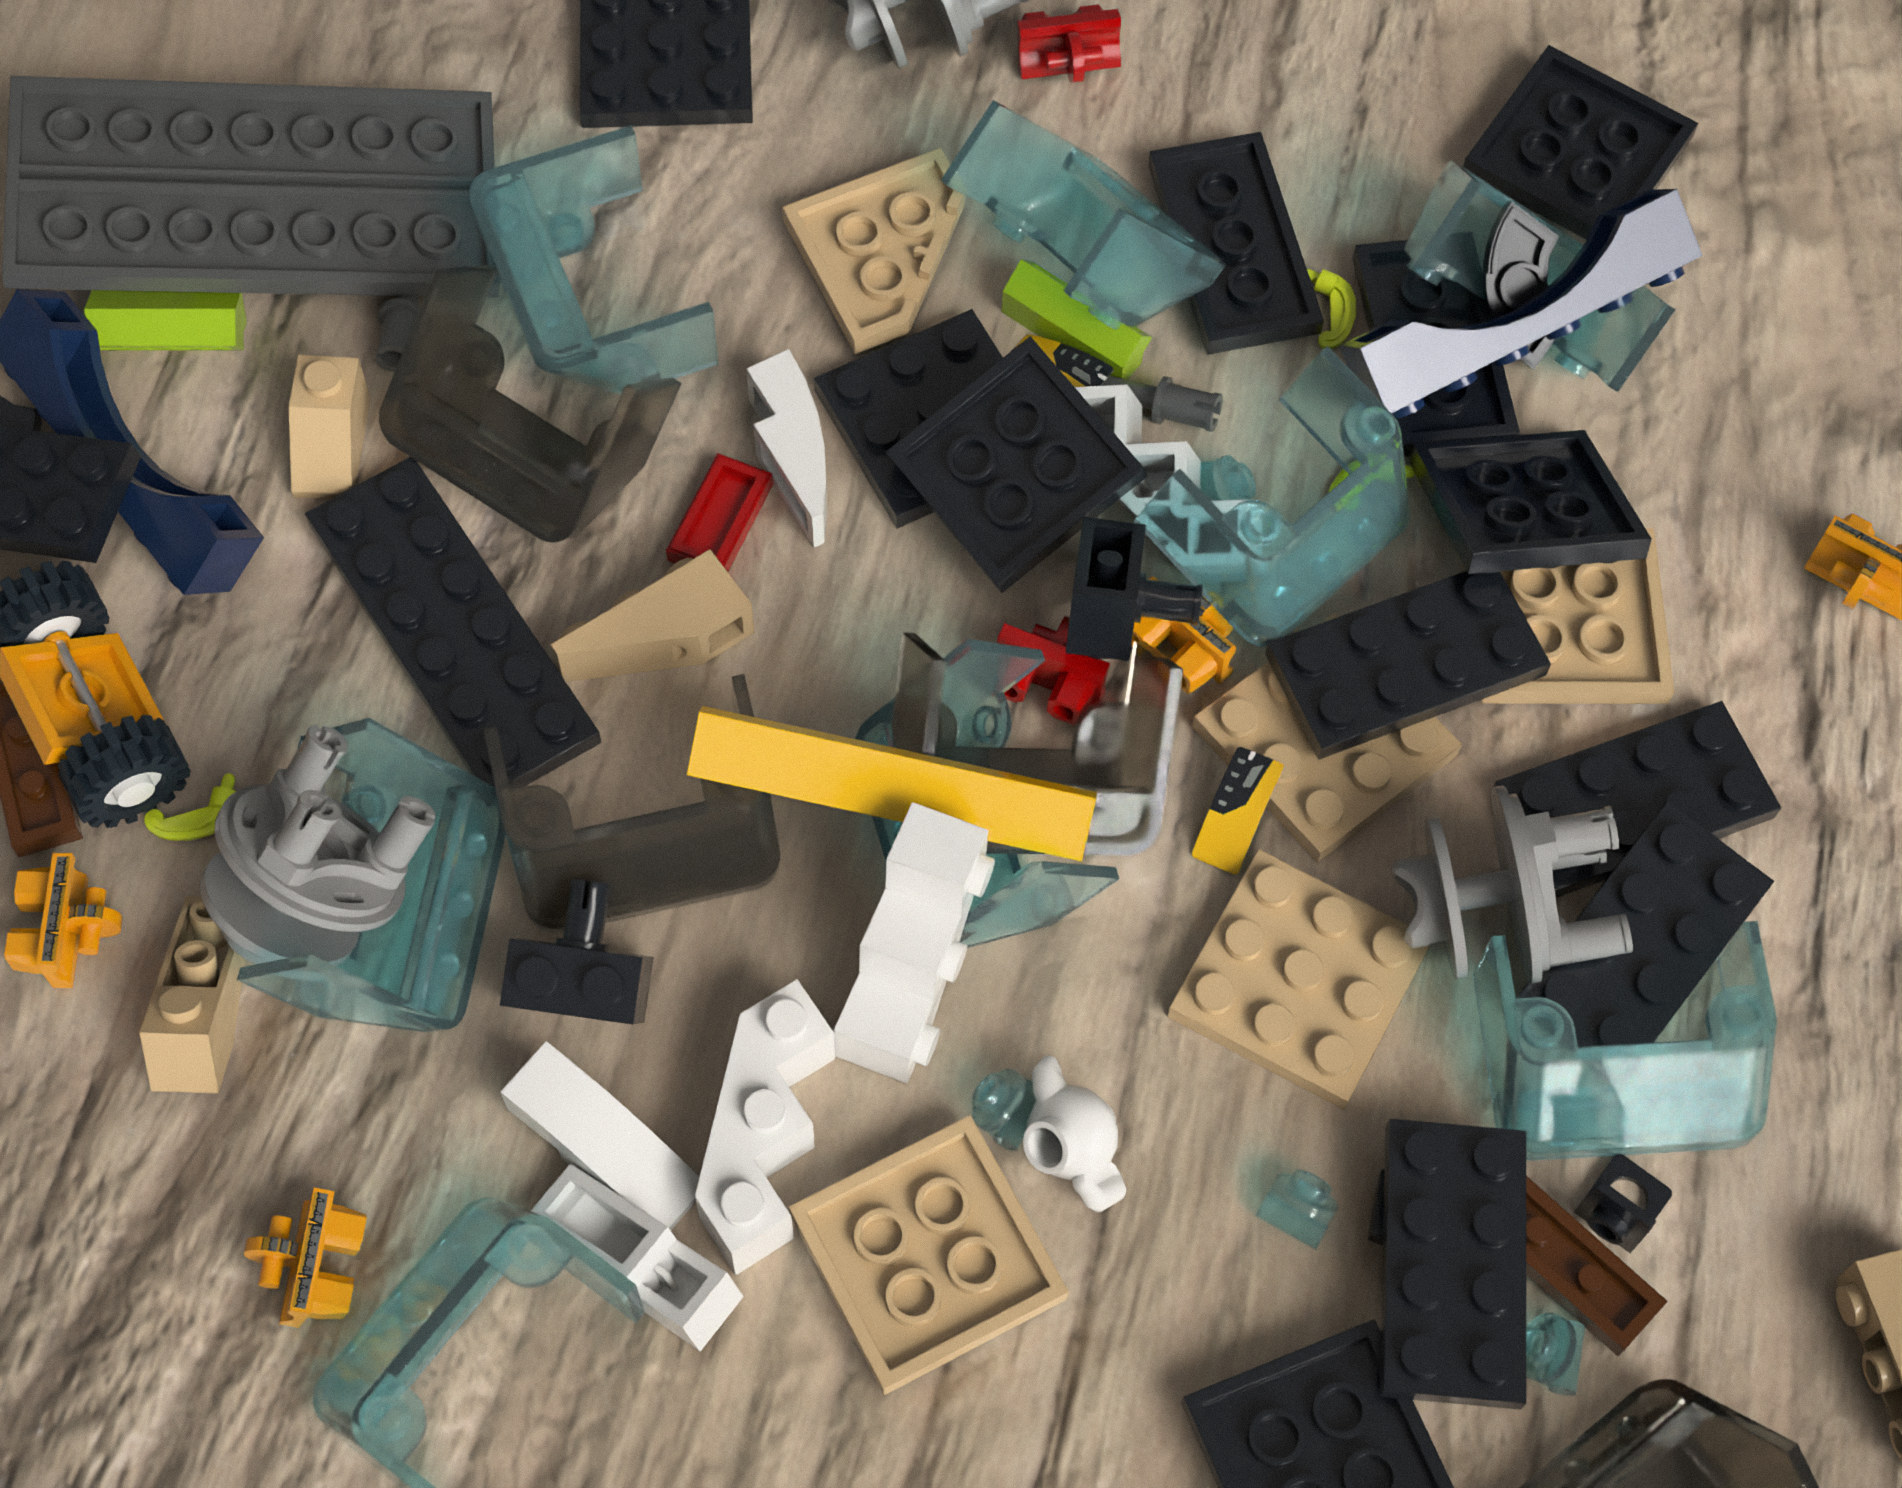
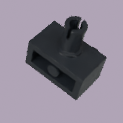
(1115, 593)
(578, 971)

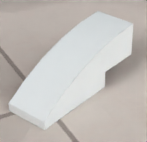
(790, 440)
(600, 1135)
(672, 1279)

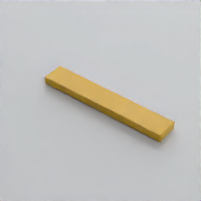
(887, 781)

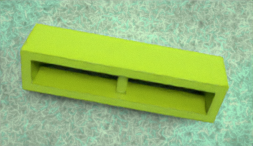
(1040, 304)
(167, 320)

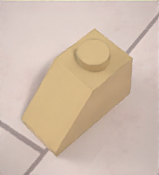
(326, 425)

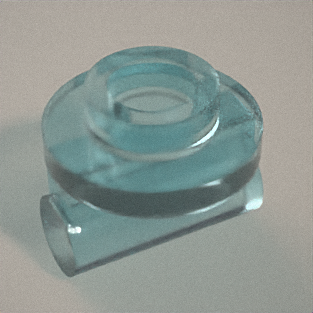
(1227, 480)
(1003, 1106)
(1299, 1206)
(1554, 1352)

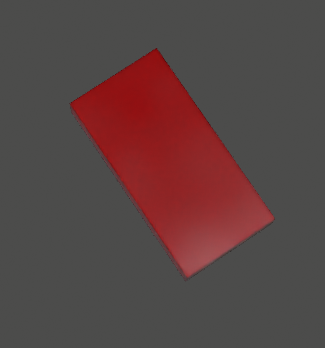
(721, 511)

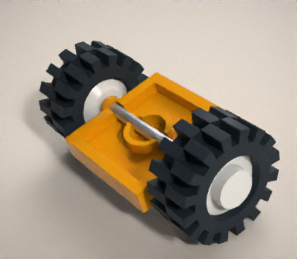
(84, 697)

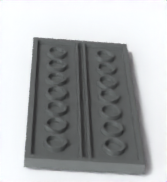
(241, 186)

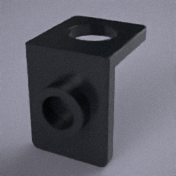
(1614, 1215)

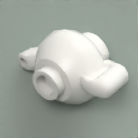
(1073, 1137)

